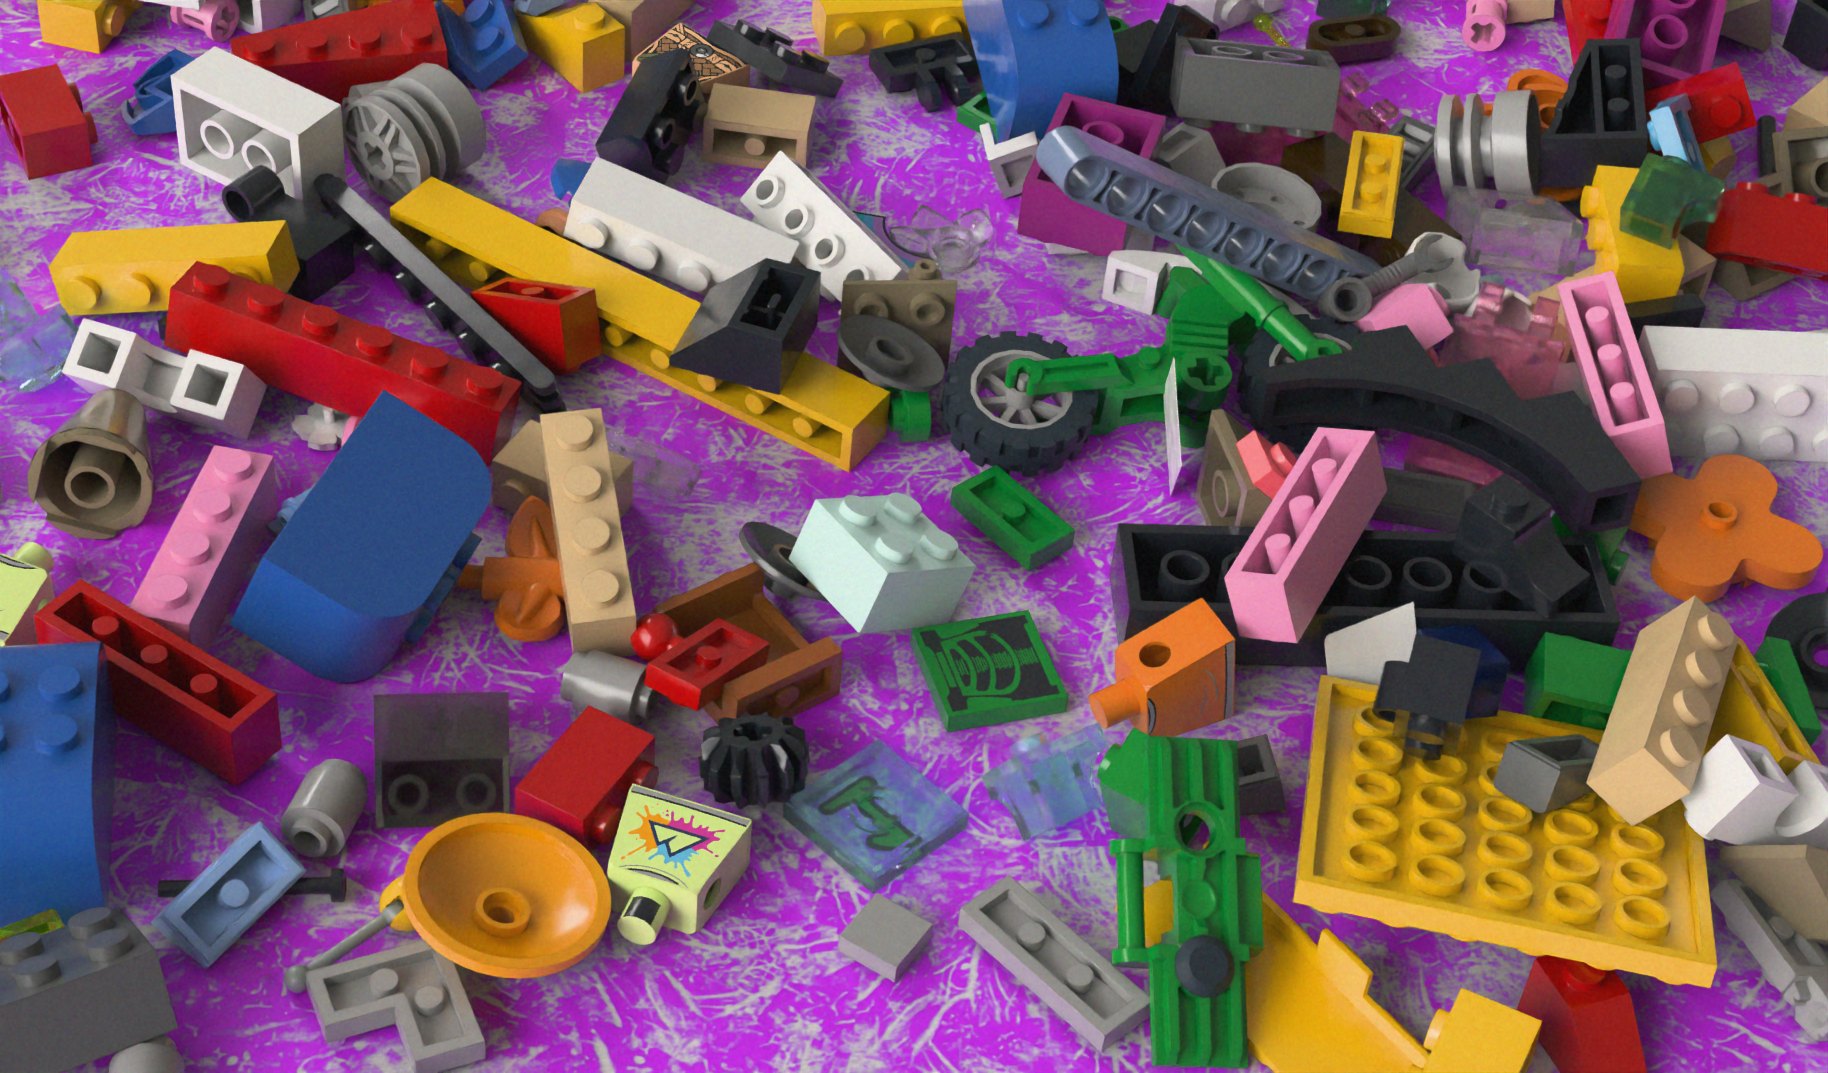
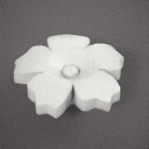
(321, 427)

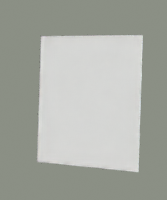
(1172, 427)

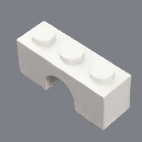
(187, 388)
(1750, 800)

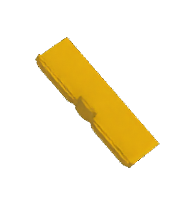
(1305, 999)

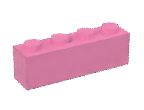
(1615, 372)
(1306, 535)
(210, 545)

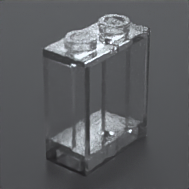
(1526, 235)

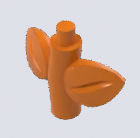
(526, 580)

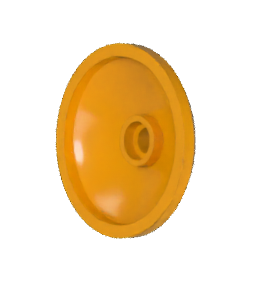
(506, 895)

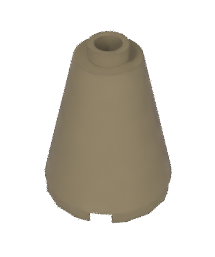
(96, 468)

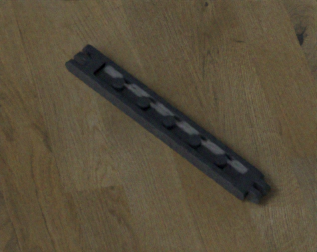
(441, 298)

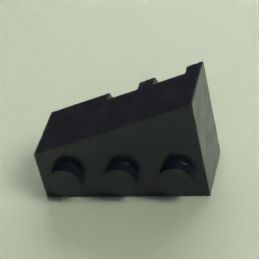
(1598, 117)

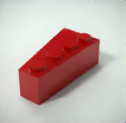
(349, 47)

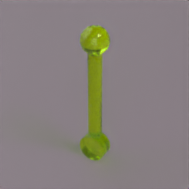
(1263, 23)

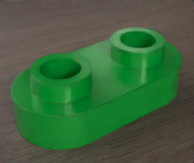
(909, 415)

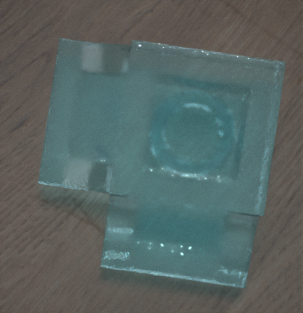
(1048, 780)

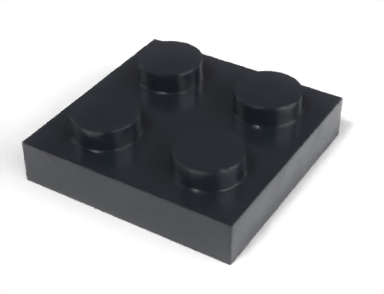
(773, 55)

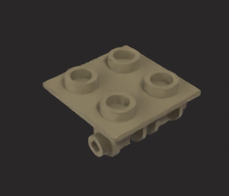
(920, 304)

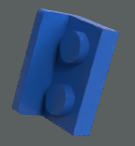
(482, 40)

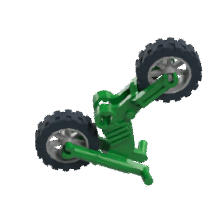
(1108, 392)

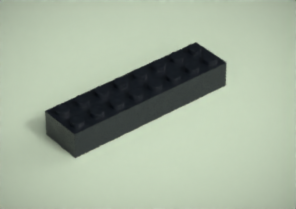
(1170, 566)

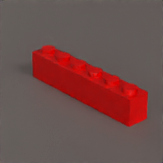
(335, 357)

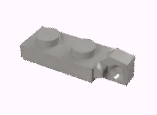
(1785, 957)

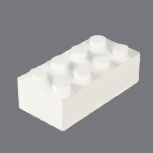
(1740, 391)

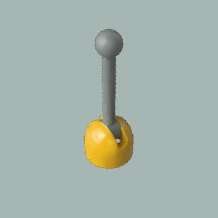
(392, 915)

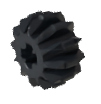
(754, 760)

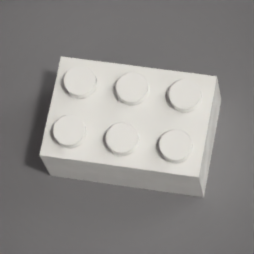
(248, 117)

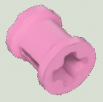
(210, 18)
(1485, 24)

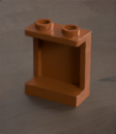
(795, 671)

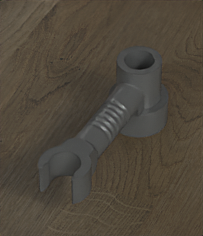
(1358, 293)

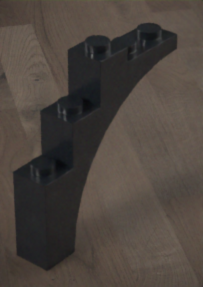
(1393, 384)

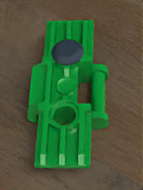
(1217, 905)

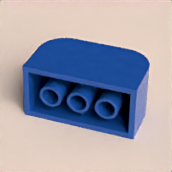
(1036, 53)
(370, 547)
(55, 779)

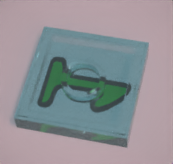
(875, 815)

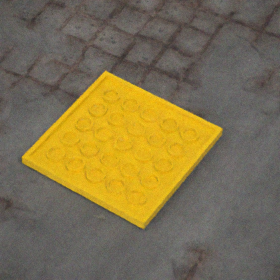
(1463, 860)

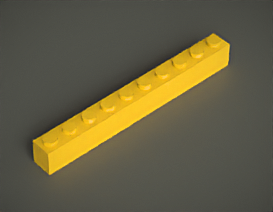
(641, 321)

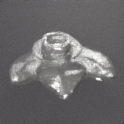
(948, 243)

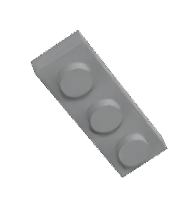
(1055, 963)

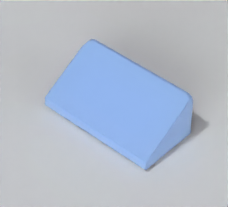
(229, 895)

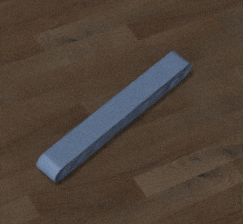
(1196, 215)

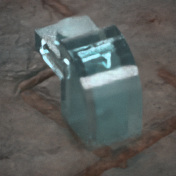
(30, 343)

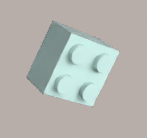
(881, 562)

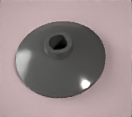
(890, 353)
(770, 551)

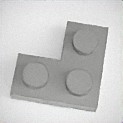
(403, 988)

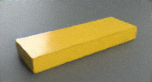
(1371, 184)

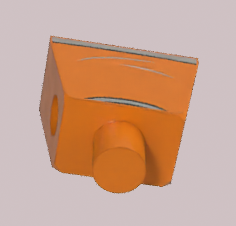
(1172, 675)

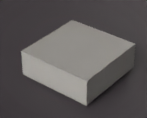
(885, 937)

